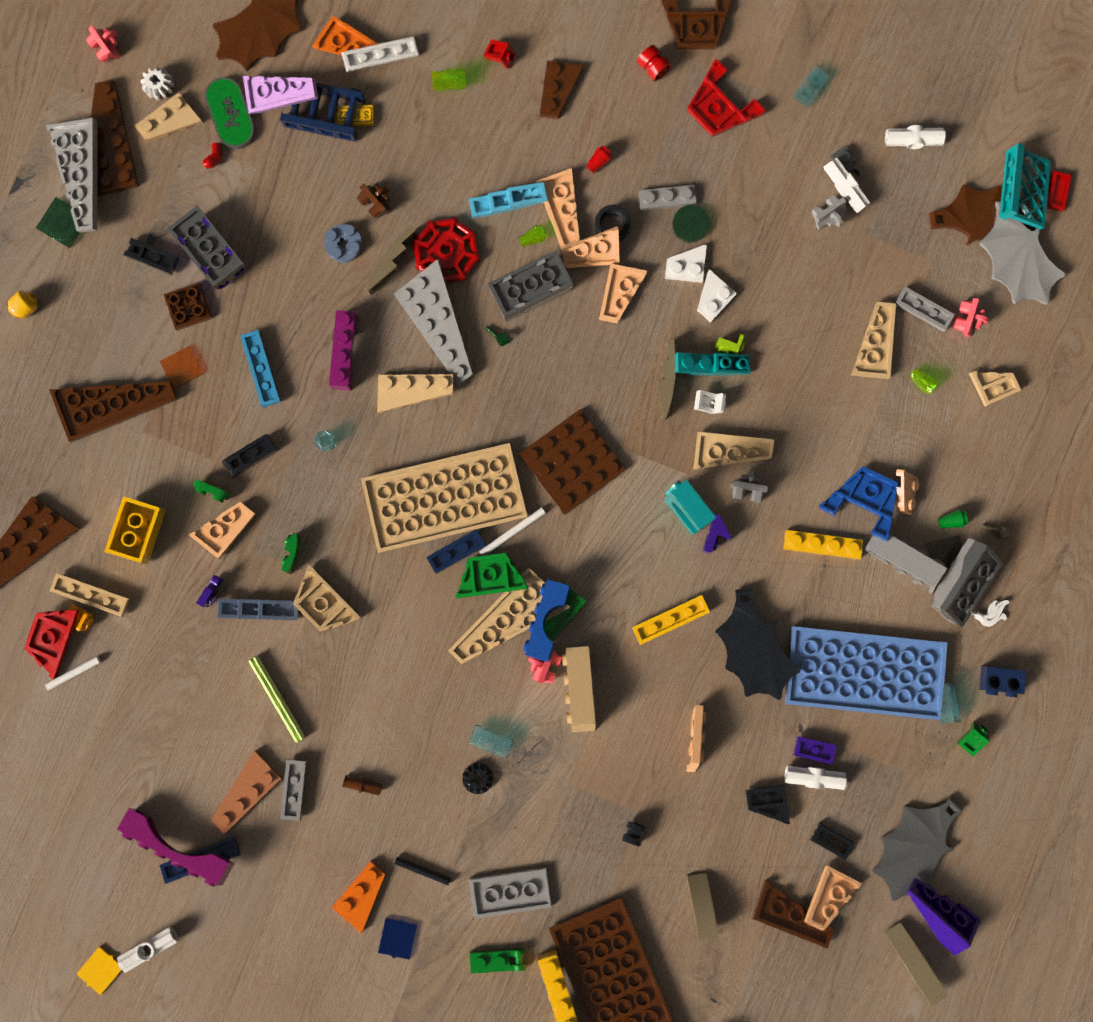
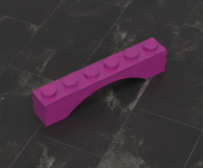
(141, 828)

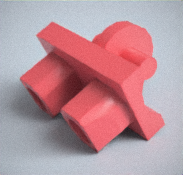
(106, 40)
(971, 309)
(541, 668)

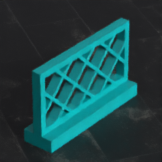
(1013, 183)

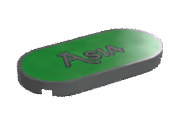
(229, 113)

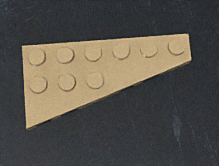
(503, 620)

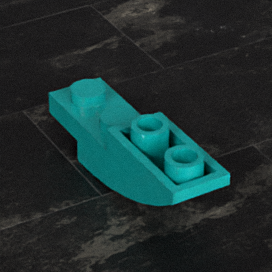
(712, 364)

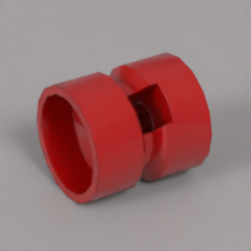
(653, 62)

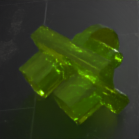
(448, 80)

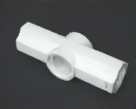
(915, 137)
(846, 184)
(815, 777)
(138, 954)

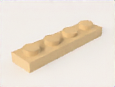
(89, 594)

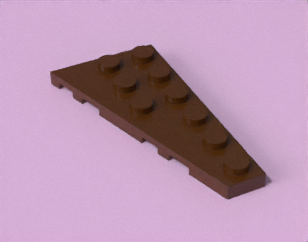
(100, 407)

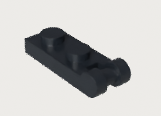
(151, 256)
(249, 455)

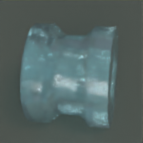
(328, 443)

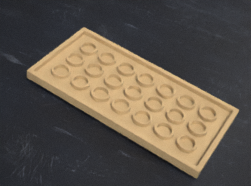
(443, 498)

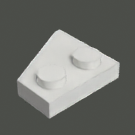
(687, 265)
(714, 296)

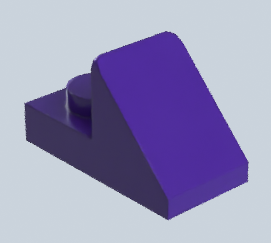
(716, 529)

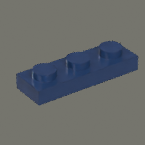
(456, 551)

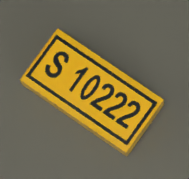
(363, 115)

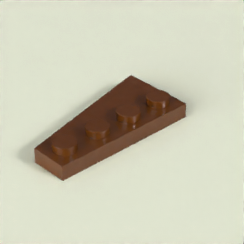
(785, 915)

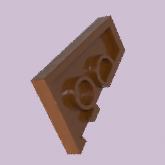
(558, 84)

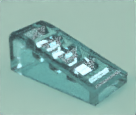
(950, 706)

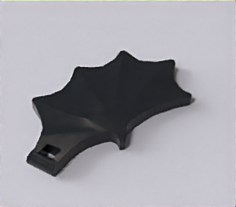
(754, 650)

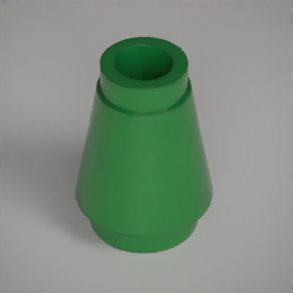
(953, 519)

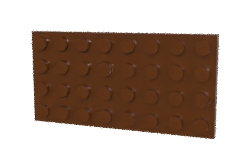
(609, 966)

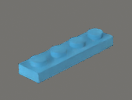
(260, 368)

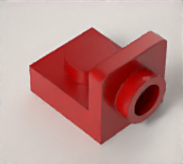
(500, 52)

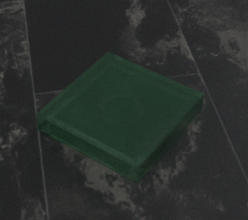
(59, 223)

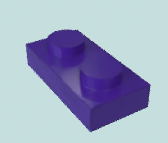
(814, 750)

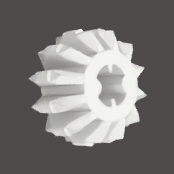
(159, 77)

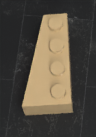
(580, 689)

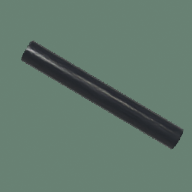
(422, 871)

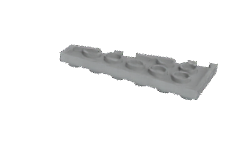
(77, 163)
(434, 315)

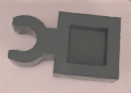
(847, 159)

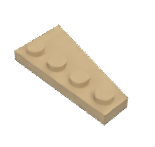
(724, 449)

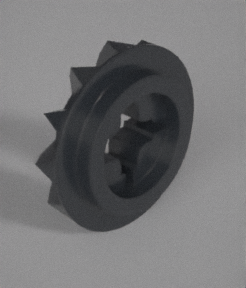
(474, 787)

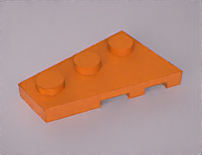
(340, 37)

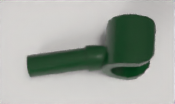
(501, 339)

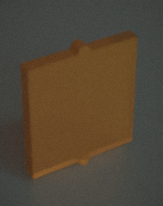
(181, 367)

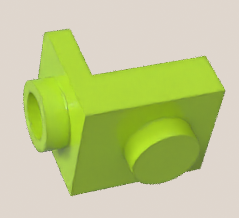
(728, 347)

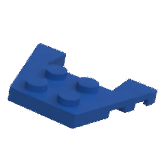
(869, 492)

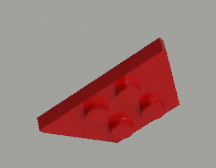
(50, 638)

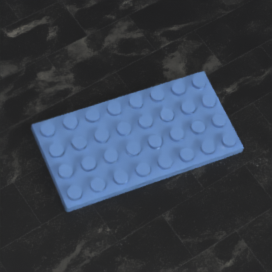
(867, 673)

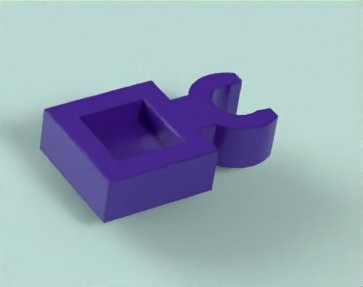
(208, 595)

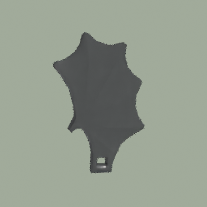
(915, 846)

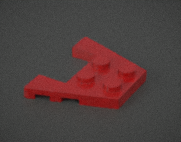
(715, 110)

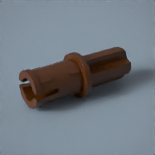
(362, 785)

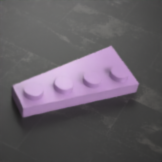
(277, 92)

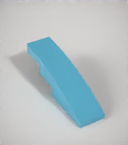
(508, 200)

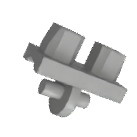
(832, 214)
(740, 487)

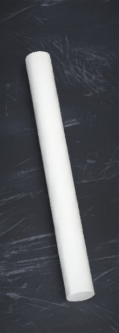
(513, 531)

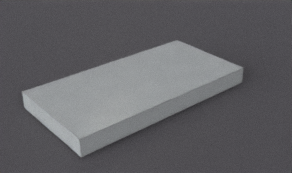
(510, 892)

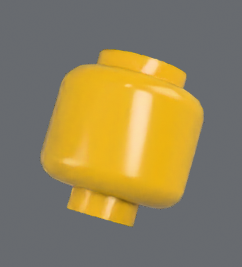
(22, 304)

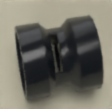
(635, 829)

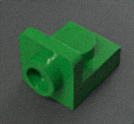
(974, 739)

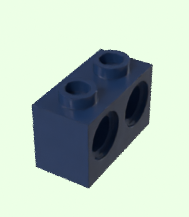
(1002, 681)

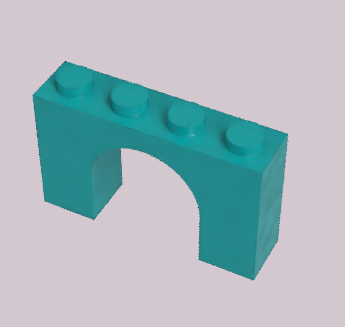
(688, 506)

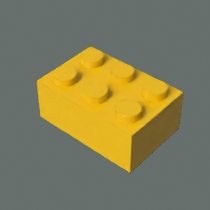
(135, 530)

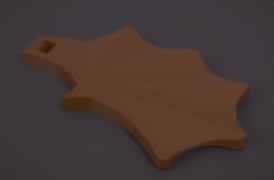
(257, 31)
(972, 213)

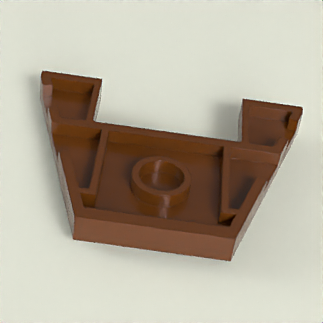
(696, 28)

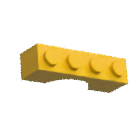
(556, 987)

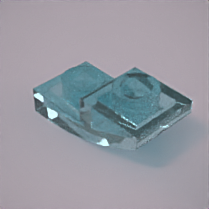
(811, 86)
(491, 741)

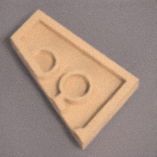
(619, 291)
(224, 530)
(698, 735)
(829, 897)

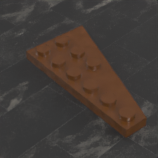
(114, 156)
(31, 537)

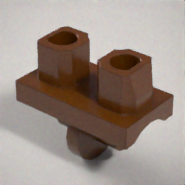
(369, 194)

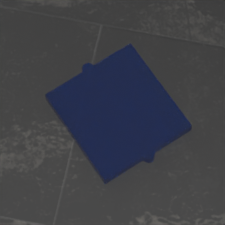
(397, 938)

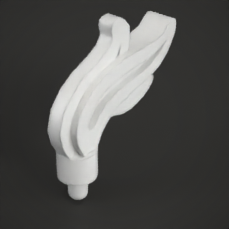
(993, 614)

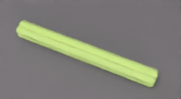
(277, 699)

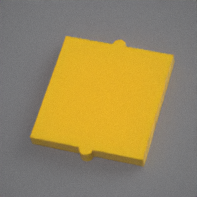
(99, 970)

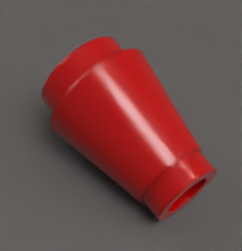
(599, 159)

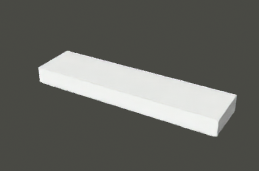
(380, 54)

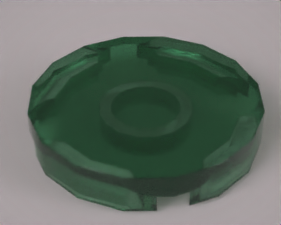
(690, 224)

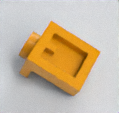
(84, 619)

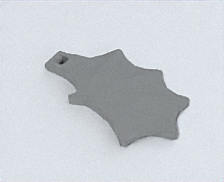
(1020, 260)

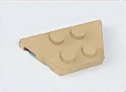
(321, 603)

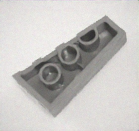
(908, 560)

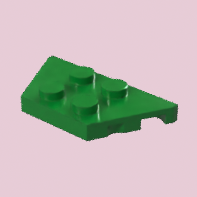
(490, 576)

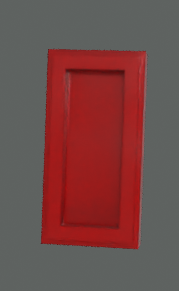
(1058, 190)

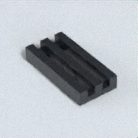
(817, 832)

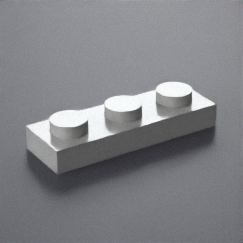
(667, 197)
(924, 309)
(293, 789)

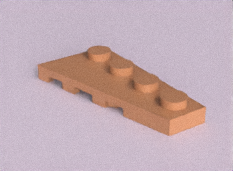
(248, 789)

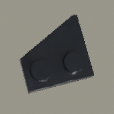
(769, 802)

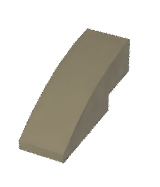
(702, 906)

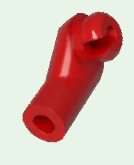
(214, 158)

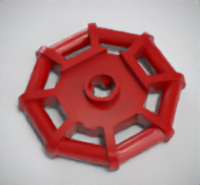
(446, 239)

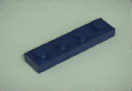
(227, 848)

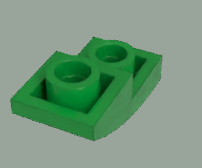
(293, 546)

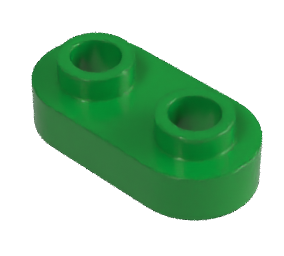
(218, 494)

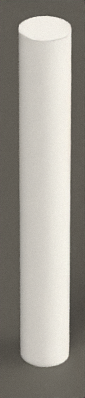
(72, 673)

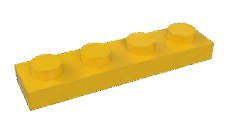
(823, 544)
(670, 619)

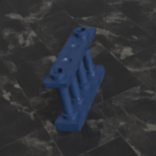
(328, 127)

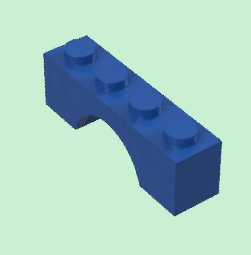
(553, 597)

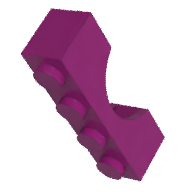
(343, 340)

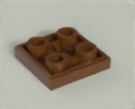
(187, 306)

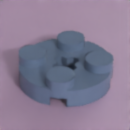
(334, 237)

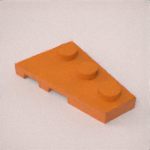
(360, 896)

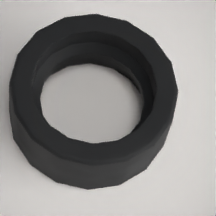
(617, 210)

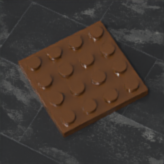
(572, 462)

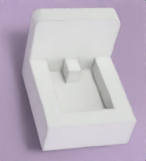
(710, 402)

